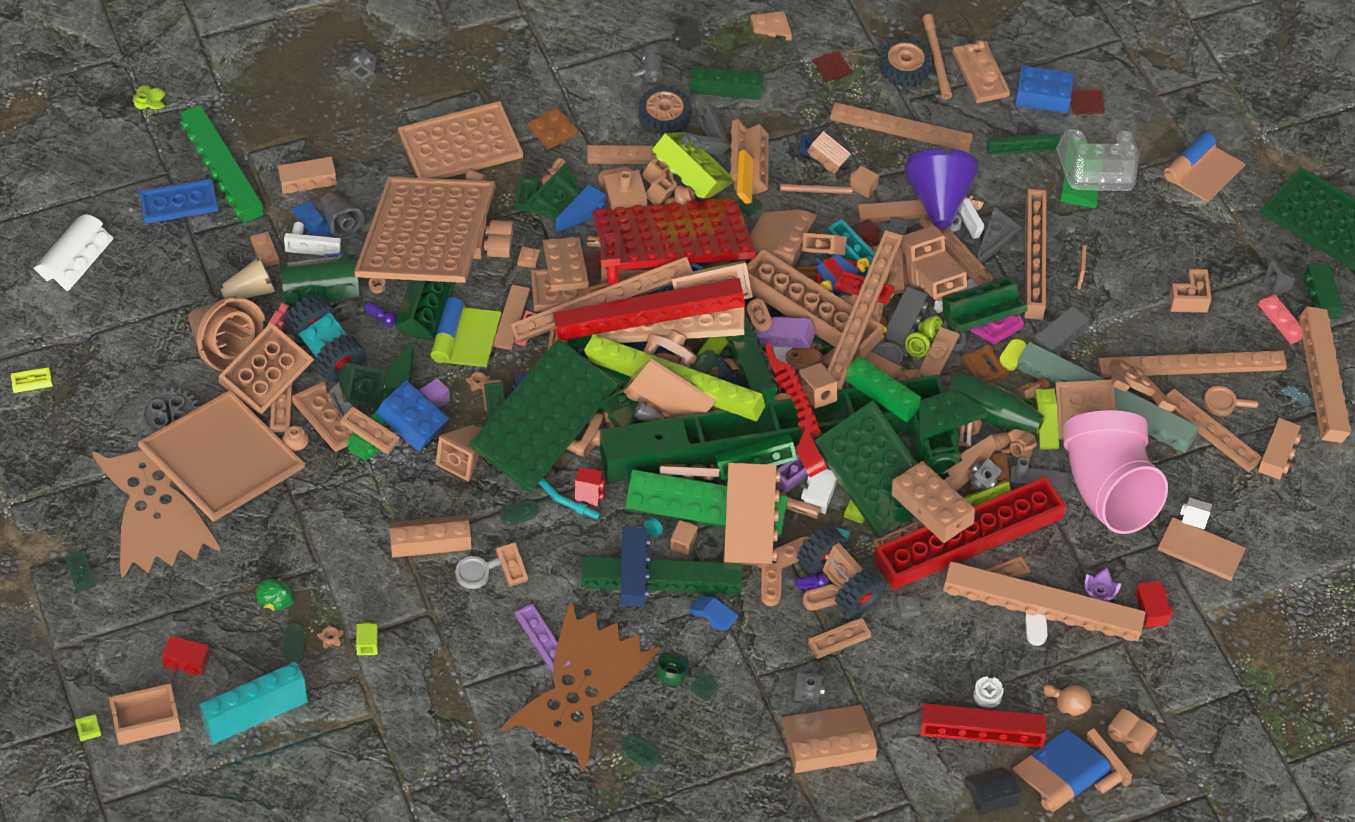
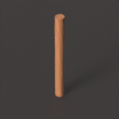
(816, 189)

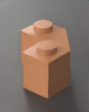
(661, 181)

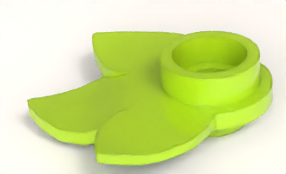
(149, 97)

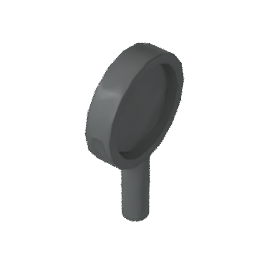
(890, 352)

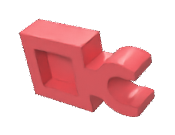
(279, 316)

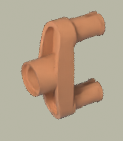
(673, 343)
(591, 437)

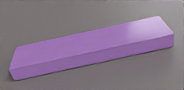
(538, 633)

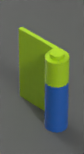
(465, 335)

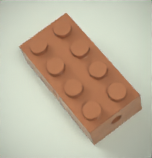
(933, 501)

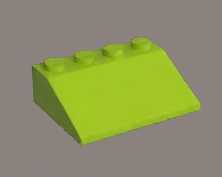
(692, 165)

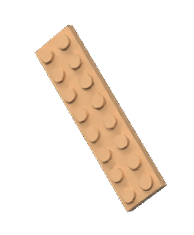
(701, 326)

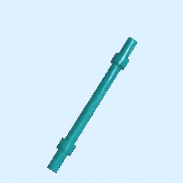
(581, 508)

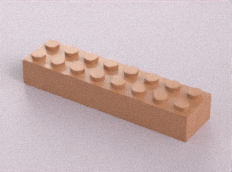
(803, 298)

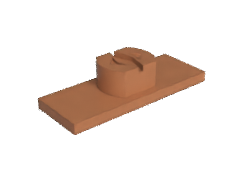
(939, 353)

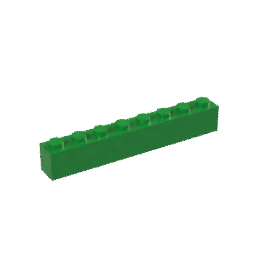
(221, 164)

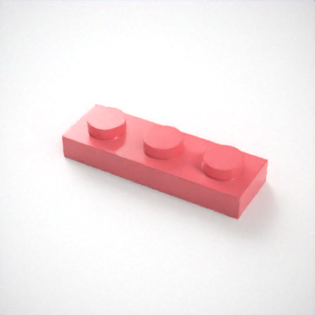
(1281, 318)

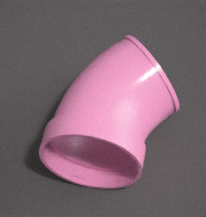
(1114, 468)

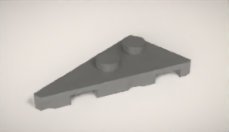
(998, 233)

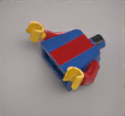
(830, 269)

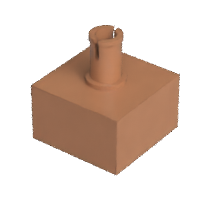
(624, 189)

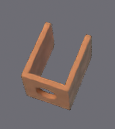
(821, 385)

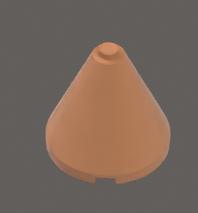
(225, 329)

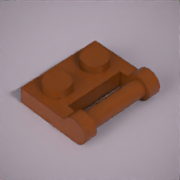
(978, 367)

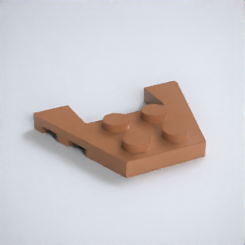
(1124, 377)

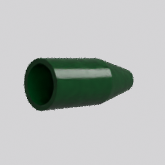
(1004, 407)

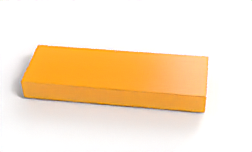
(745, 176)

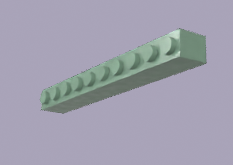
(1161, 423)

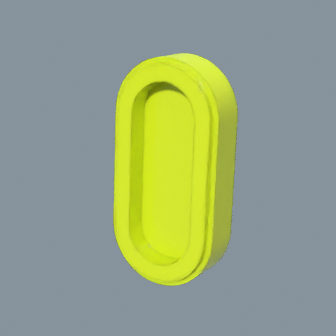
(1011, 354)

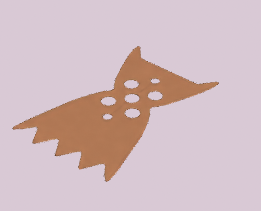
(141, 533)

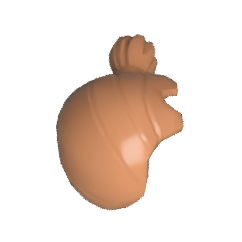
(1071, 699)

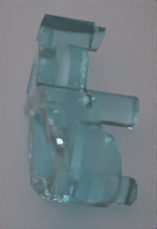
(1294, 393)

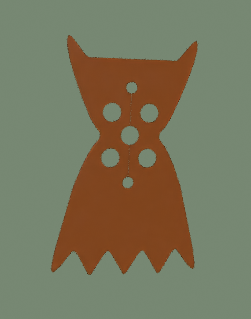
(612, 667)

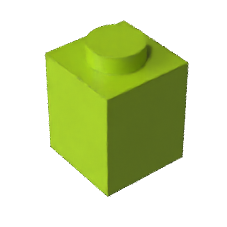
(367, 639)

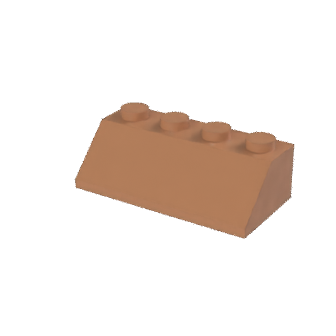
(430, 536)

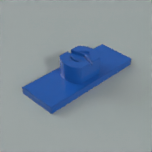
(312, 220)

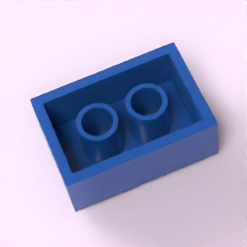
(1044, 89)
(412, 416)

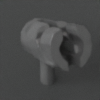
(652, 64)

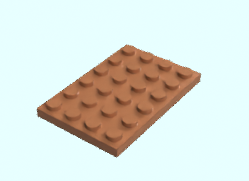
(460, 142)

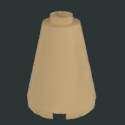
(249, 282)

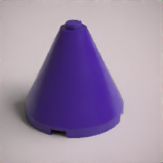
(941, 182)

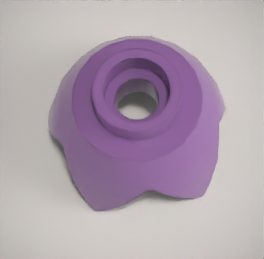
(1103, 583)

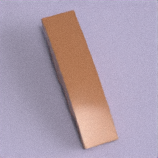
(960, 471)

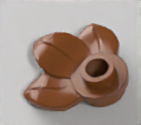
(805, 357)

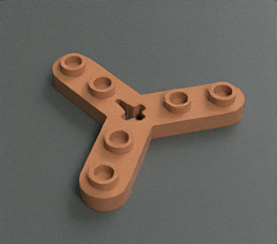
(772, 574)

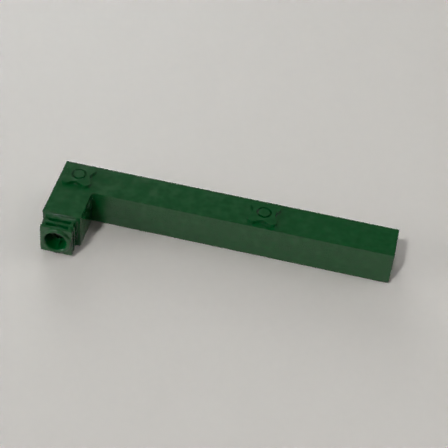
(702, 435)

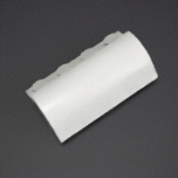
(74, 251)

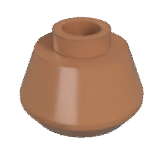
(295, 438)

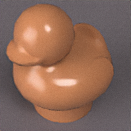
(682, 195)

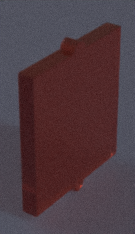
(832, 66)
(1087, 102)
(593, 264)

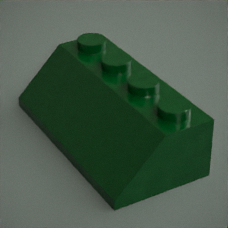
(726, 82)
(423, 308)

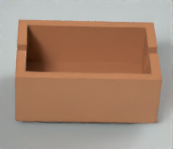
(144, 714)

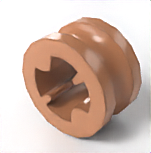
(379, 289)

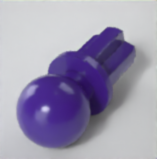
(388, 319)
(812, 581)

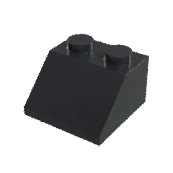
(993, 790)

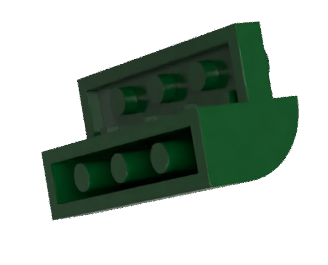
(326, 277)
(983, 305)

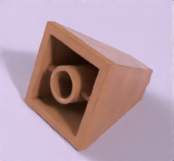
(455, 454)

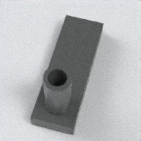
(1022, 475)

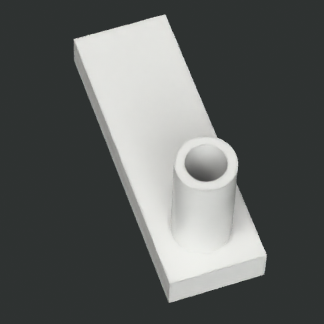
(307, 244)

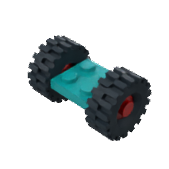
(316, 325)

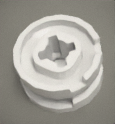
(988, 692)

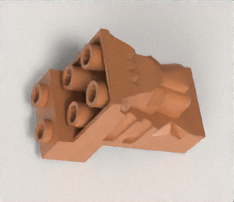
(930, 265)

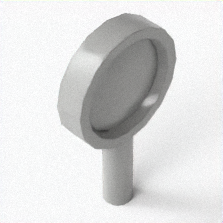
(474, 572)

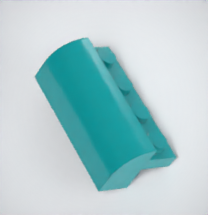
(855, 246)

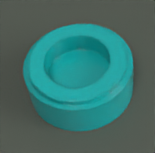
(653, 527)

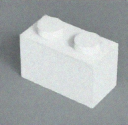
(820, 490)

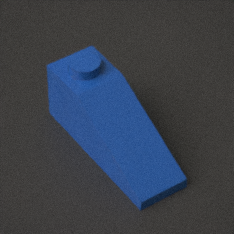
(581, 208)

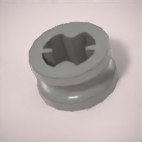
(955, 227)

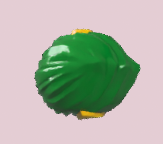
(274, 594)

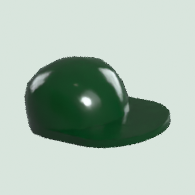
(672, 668)

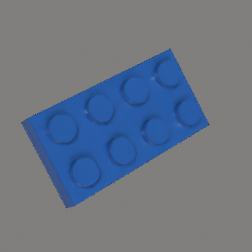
(178, 201)

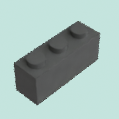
(907, 315)
(1062, 331)

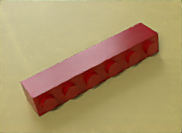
(983, 725)

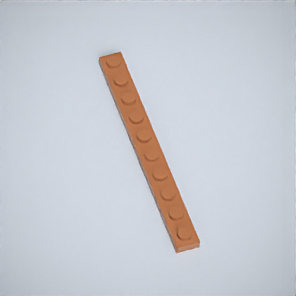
(626, 289)
(864, 306)
(1200, 363)

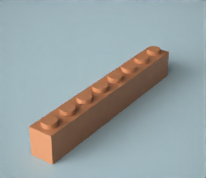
(1035, 254)
(1324, 375)

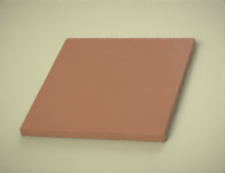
(221, 455)

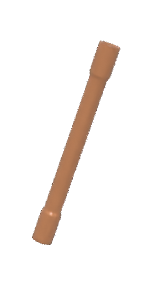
(937, 57)

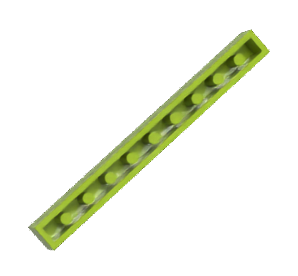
(629, 360)

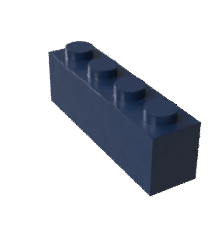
(634, 566)

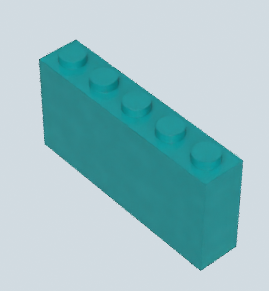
(253, 703)

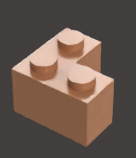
(1193, 295)

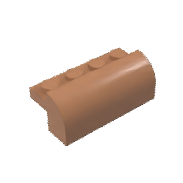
(756, 143)

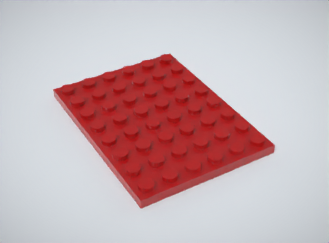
(673, 231)

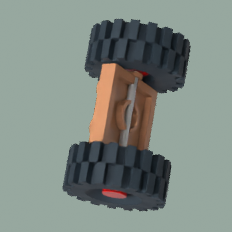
(857, 587)

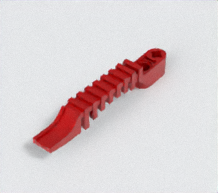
(810, 428)

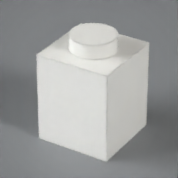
(1196, 513)

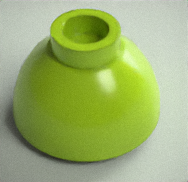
(930, 327)
(917, 344)

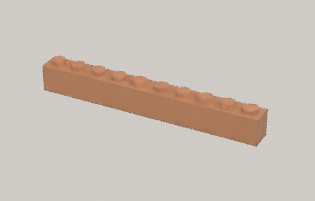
(1044, 600)

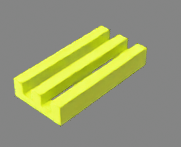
(32, 382)

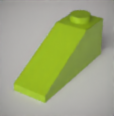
(1046, 404)

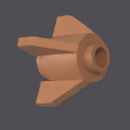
(1021, 444)

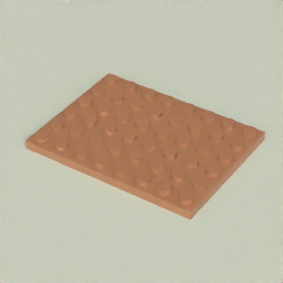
(425, 229)

